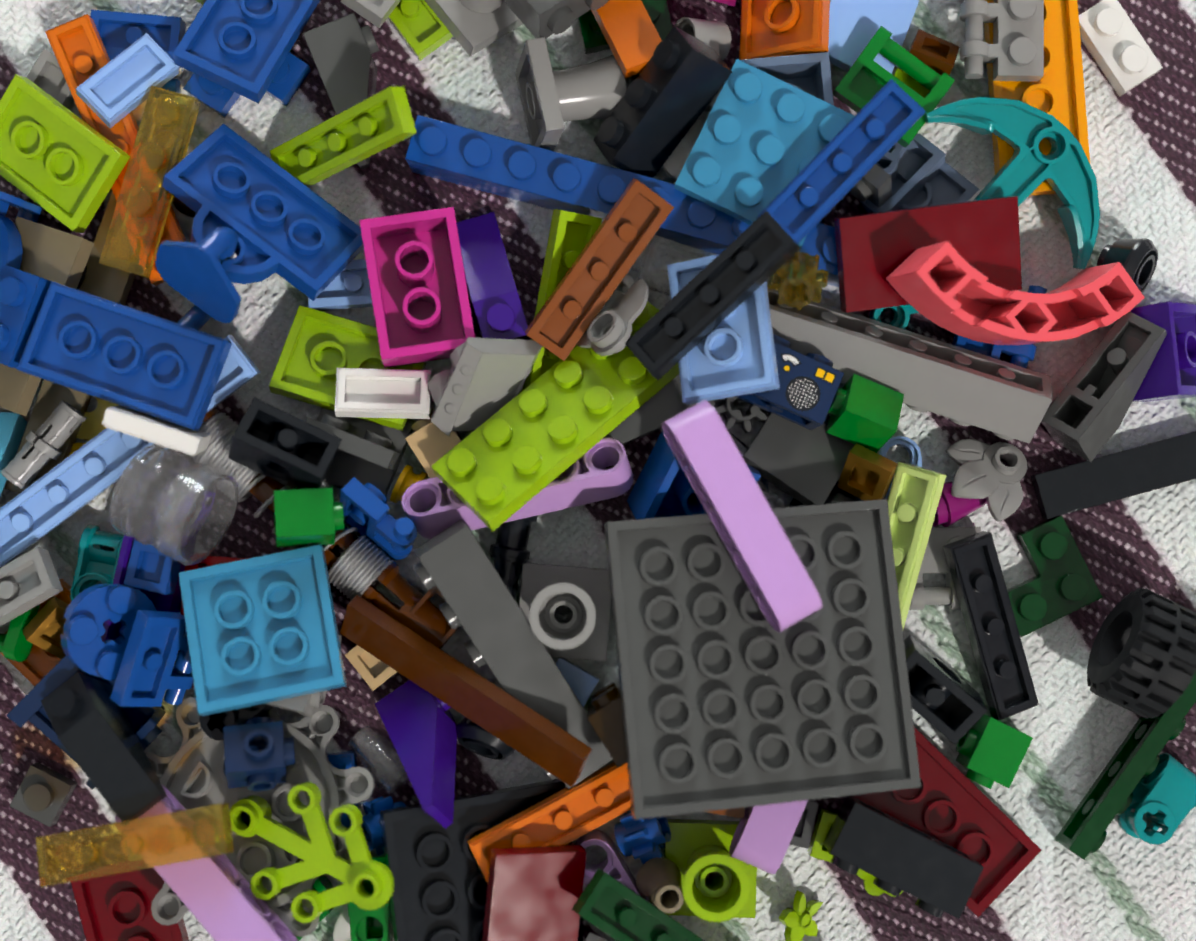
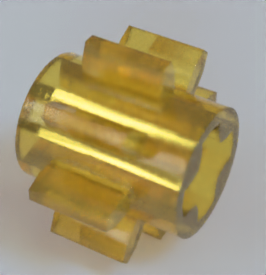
(799, 281)

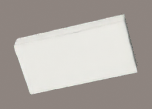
(382, 393)
(155, 430)

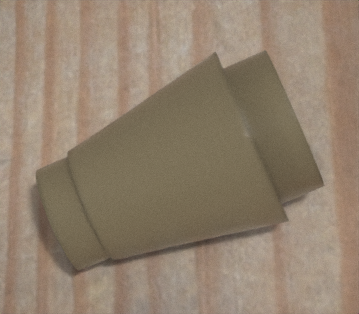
(661, 884)

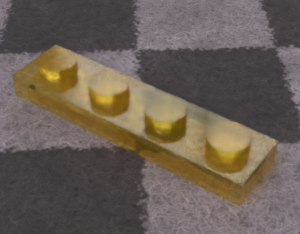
(142, 199)
(134, 844)

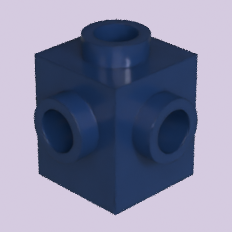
(257, 754)

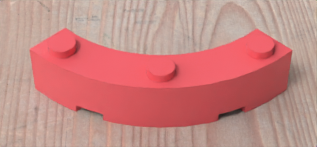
(965, 303)

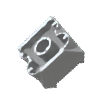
(480, 382)

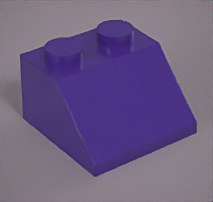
(1174, 366)

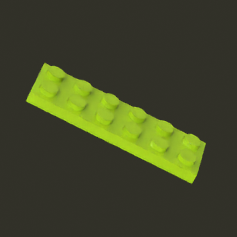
(547, 428)

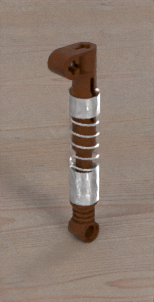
(362, 562)

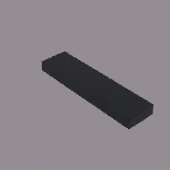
(712, 295)
(1116, 476)
(991, 625)

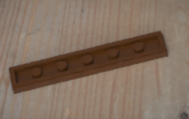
(465, 691)

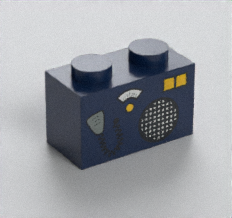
(805, 387)

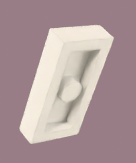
(1117, 46)

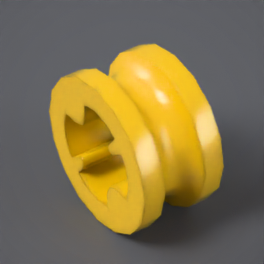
(405, 479)

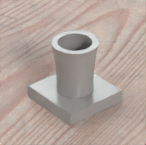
(475, 22)
(565, 94)
(584, 592)

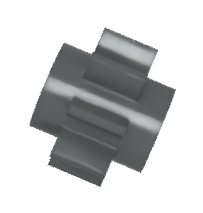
(735, 416)

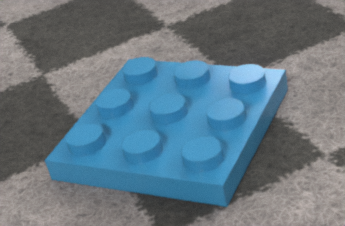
(756, 142)
(261, 630)

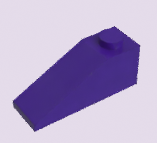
(491, 279)
(426, 745)

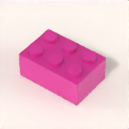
(417, 285)

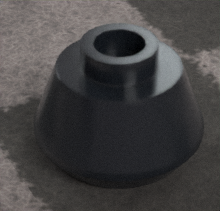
(1136, 256)
(481, 741)

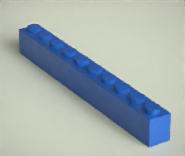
(577, 186)

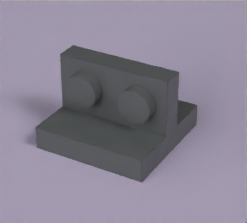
(366, 450)

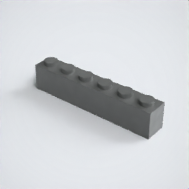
(502, 635)

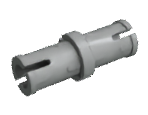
(43, 445)

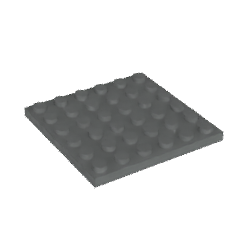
(752, 715)

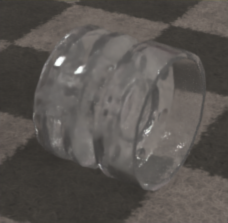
(174, 504)

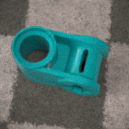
(93, 561)
(1165, 796)

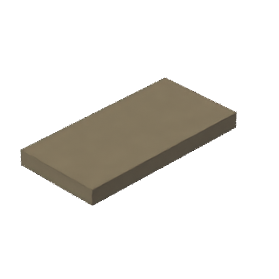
(54, 257)

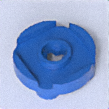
(85, 627)

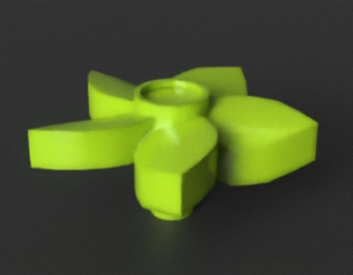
(799, 919)

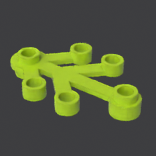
(316, 853)

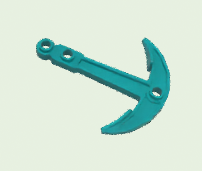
(1063, 168)

